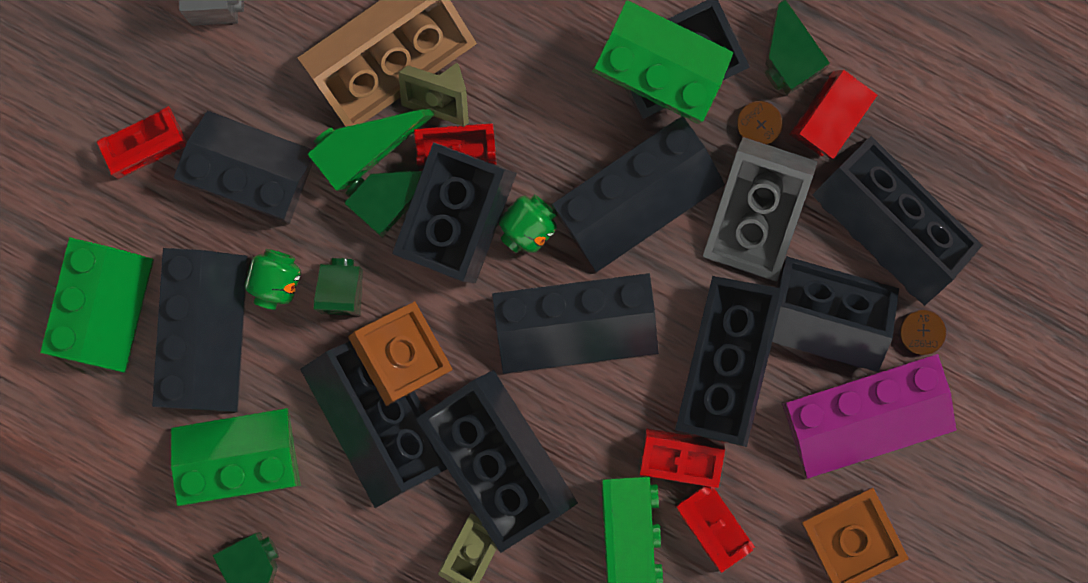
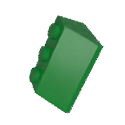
(663, 62)
(97, 305)
(233, 457)
(630, 530)

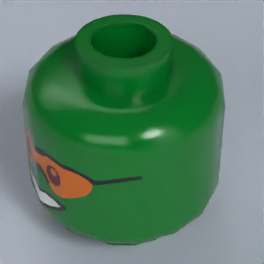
(527, 224)
(272, 278)

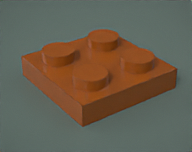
(400, 353)
(855, 539)

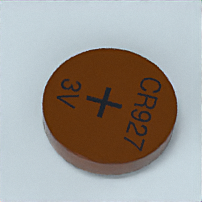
(760, 122)
(922, 332)

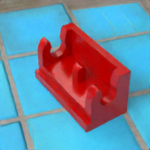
(833, 114)
(472, 140)
(142, 143)
(682, 458)
(715, 527)

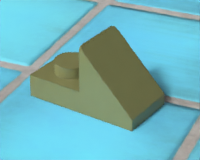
(441, 93)
(469, 554)

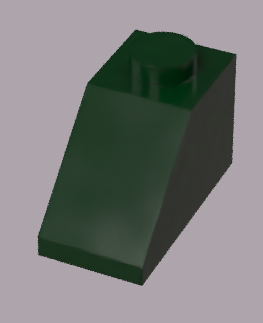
(792, 52)
(382, 198)
(339, 288)
(249, 560)

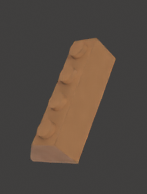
(362, 59)

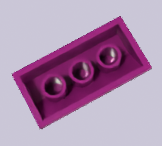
(871, 416)

